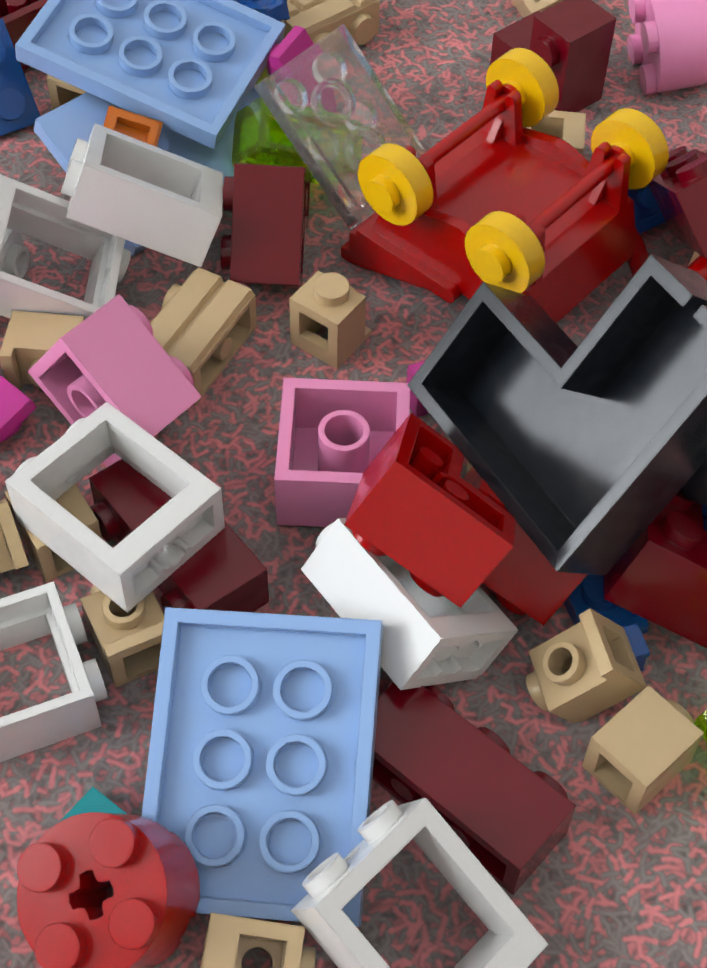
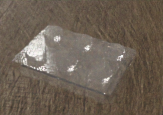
(336, 117)

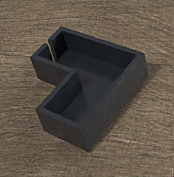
(585, 434)

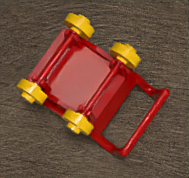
(511, 199)

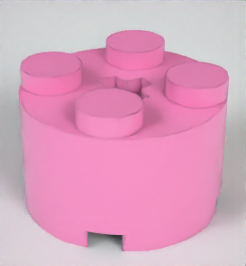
(669, 43)

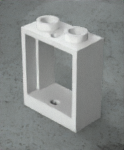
(144, 194)
(43, 218)
(154, 547)
(32, 616)
(423, 635)
(334, 882)

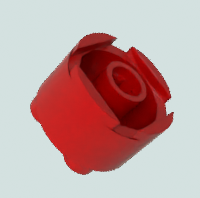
(66, 886)

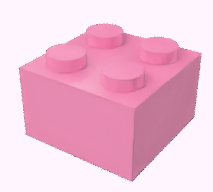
(119, 363)
(328, 442)

